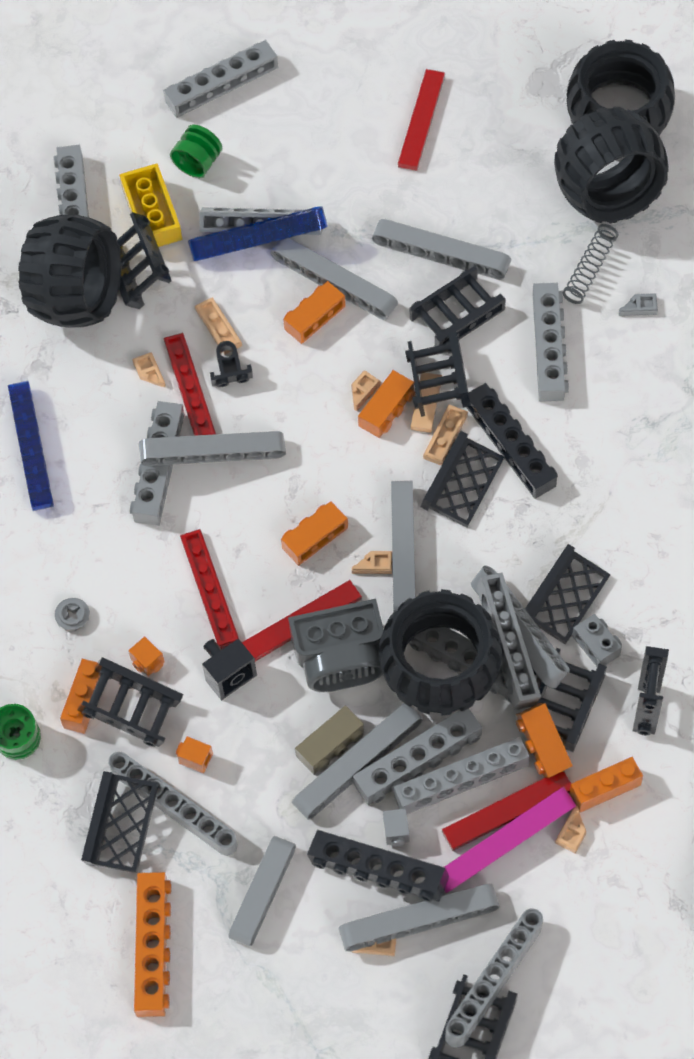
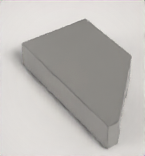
(640, 305)

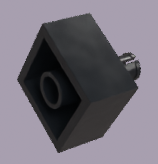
(228, 667)

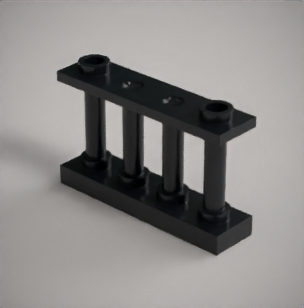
(128, 287)
(464, 326)
(457, 377)
(127, 680)
(650, 683)
(587, 697)
(496, 1026)

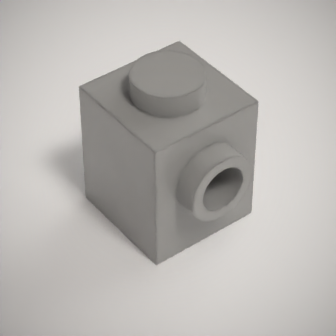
(396, 827)

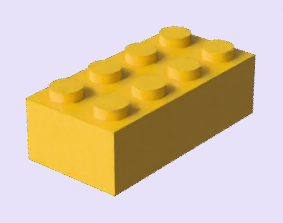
(149, 197)

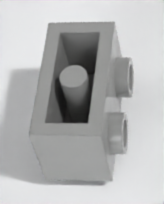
(597, 640)

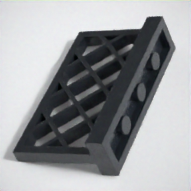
(446, 471)
(553, 579)
(101, 816)

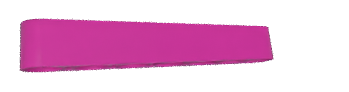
(508, 838)

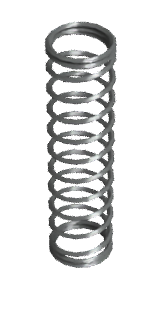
(607, 238)

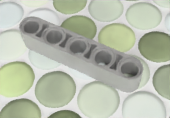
(262, 891)

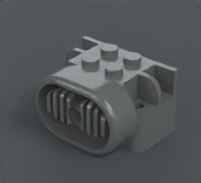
(338, 645)

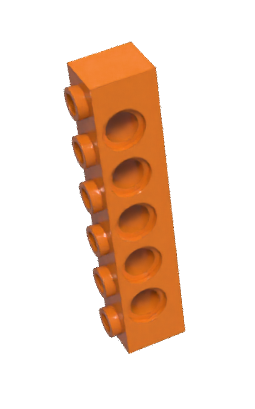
(155, 1004)

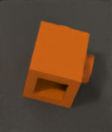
(146, 657)
(194, 754)

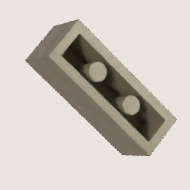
(330, 740)

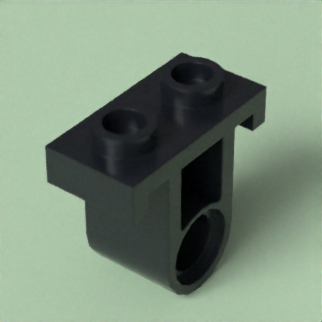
(229, 367)

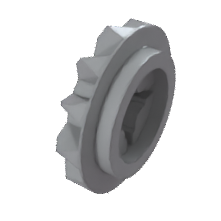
(73, 605)

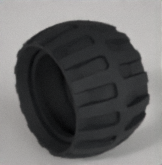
(624, 64)
(596, 143)
(70, 271)
(436, 611)

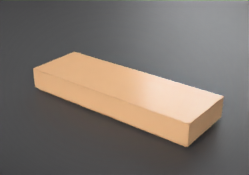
(217, 323)
(426, 422)
(445, 434)

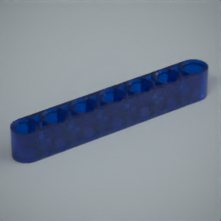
(258, 233)
(30, 446)

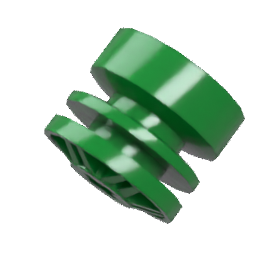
(196, 151)
(19, 720)

